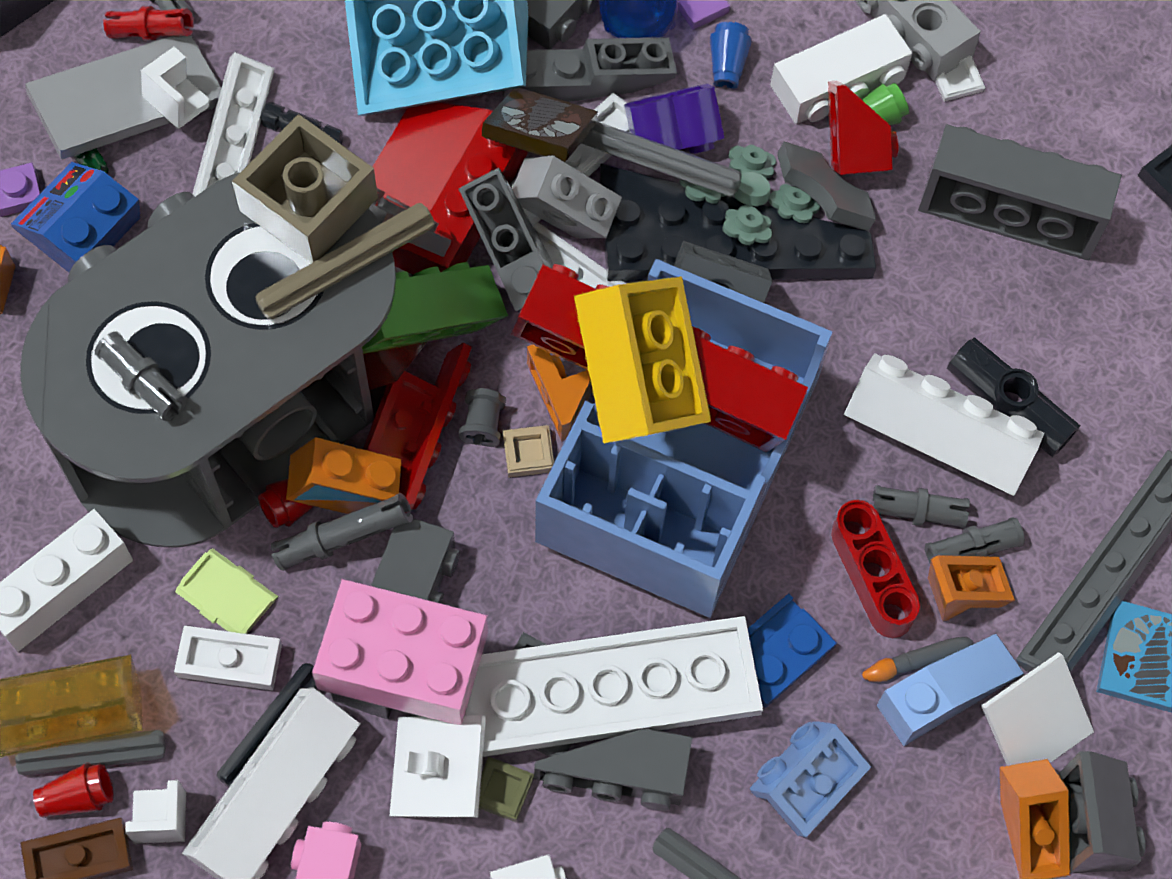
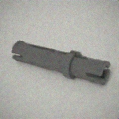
(322, 539)

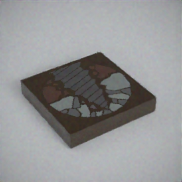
(539, 124)

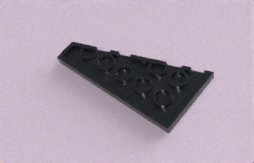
(659, 216)

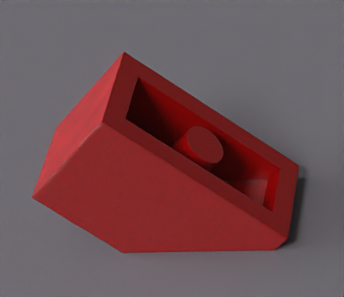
(858, 135)

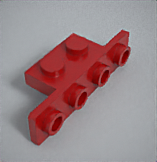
(413, 418)

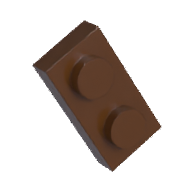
(79, 853)

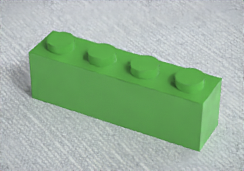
(439, 306)

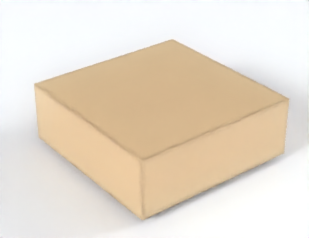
(528, 451)

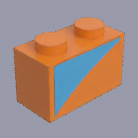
(341, 476)

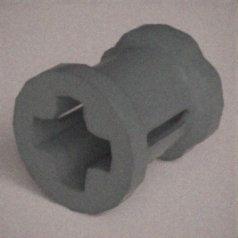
(482, 417)

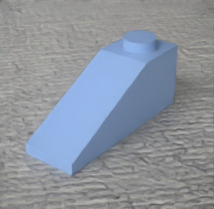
(947, 688)

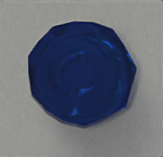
(638, 17)

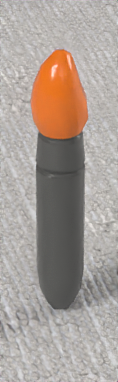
(887, 668)

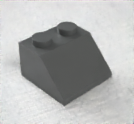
(1102, 814)

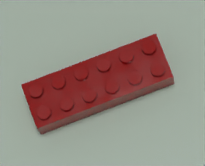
(740, 394)

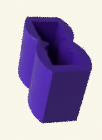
(678, 118)

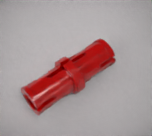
(148, 23)

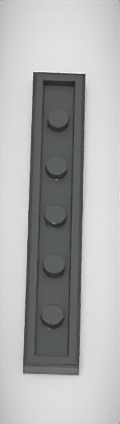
(1106, 574)

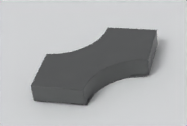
(813, 175)

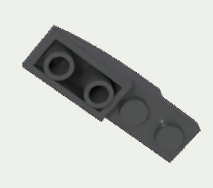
(600, 68)

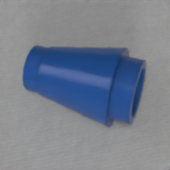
(729, 53)

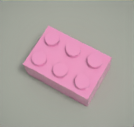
(401, 652)

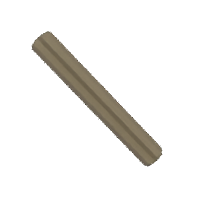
(344, 261)

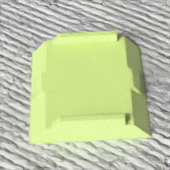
(225, 593)

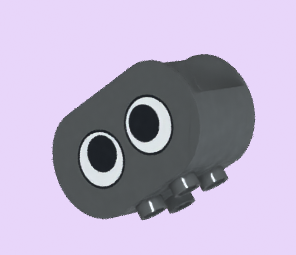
(248, 380)

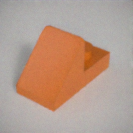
(561, 394)
(968, 583)

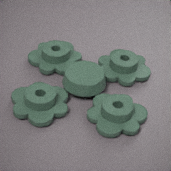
(754, 190)

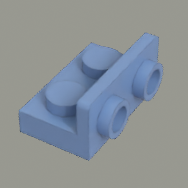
(810, 775)

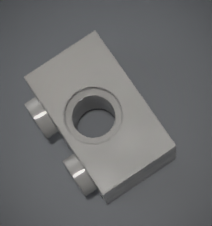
(565, 197)

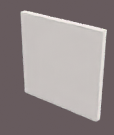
(1038, 715)
(437, 767)

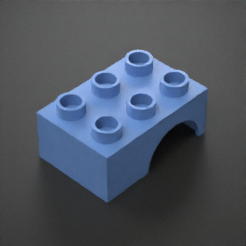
(681, 500)

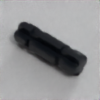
(275, 117)

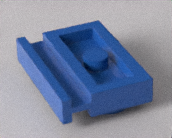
(785, 647)

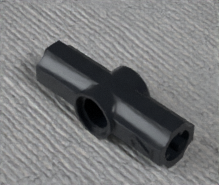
(992, 377)

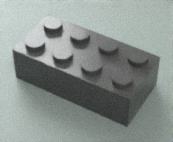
(1020, 192)

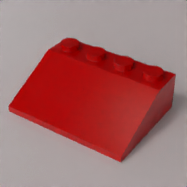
(427, 161)

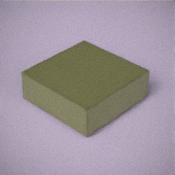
(503, 789)

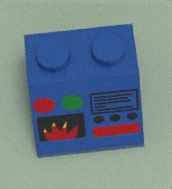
(78, 214)

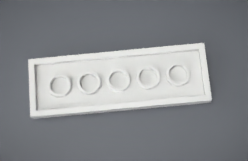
(615, 685)

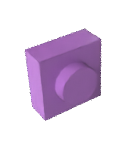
(18, 188)

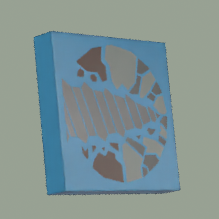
(1138, 657)

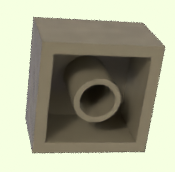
(305, 189)

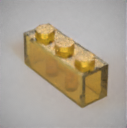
(69, 705)

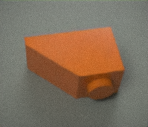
(1036, 818)

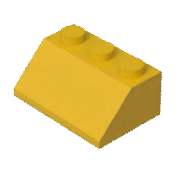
(642, 358)

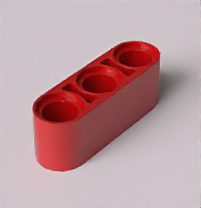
(877, 548)

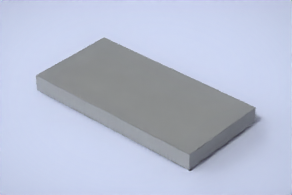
(105, 98)

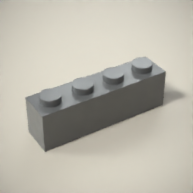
(412, 566)

